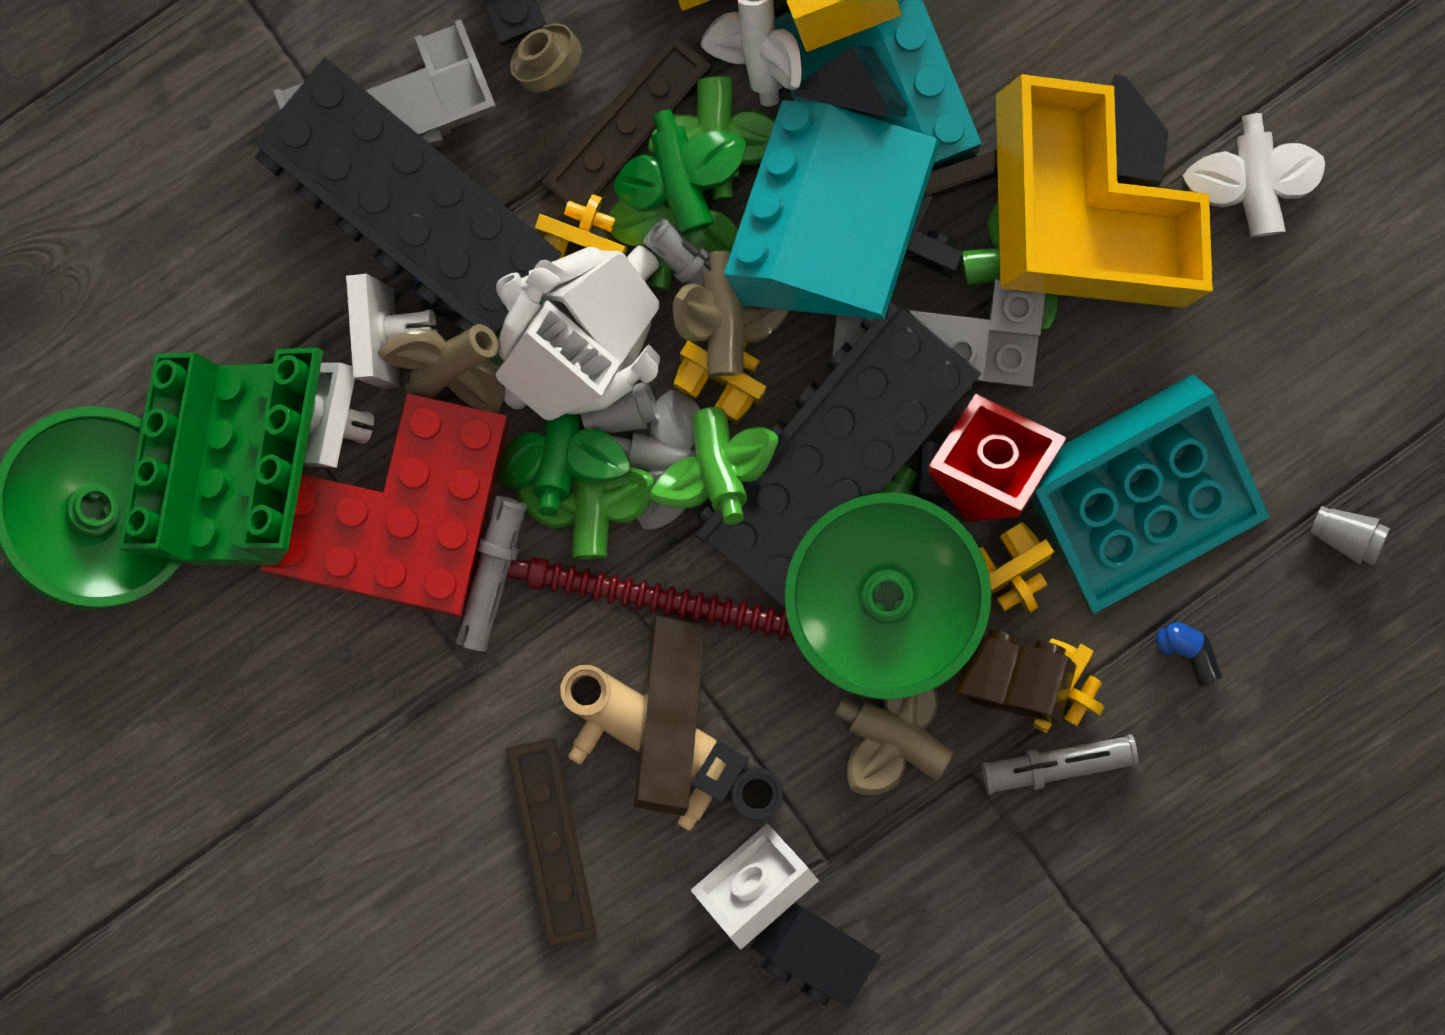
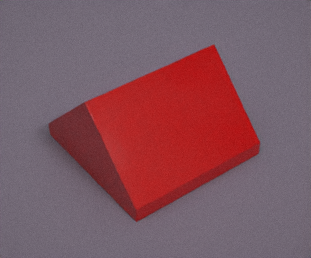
(994, 461)

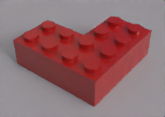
(420, 533)

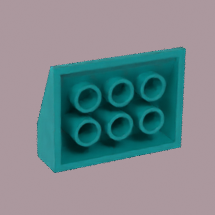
(919, 71)
(830, 212)
(1147, 493)

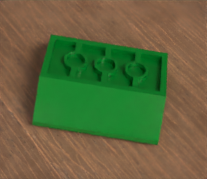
(221, 458)

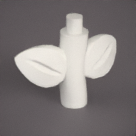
(751, 39)
(1257, 176)

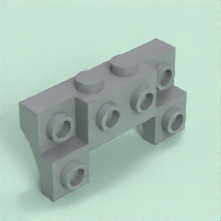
(438, 96)
(998, 347)

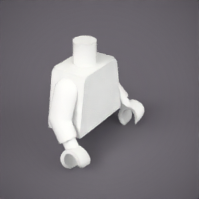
(602, 296)
(555, 362)

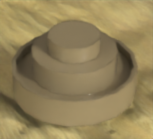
(546, 58)

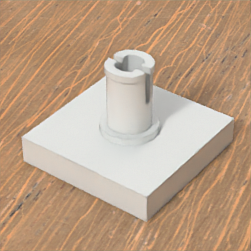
(374, 324)
(333, 417)
(754, 886)

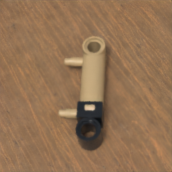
(715, 766)

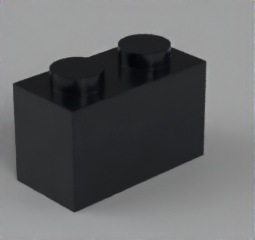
(816, 953)

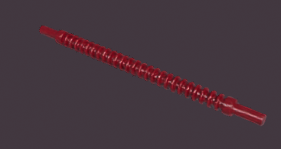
(538, 574)

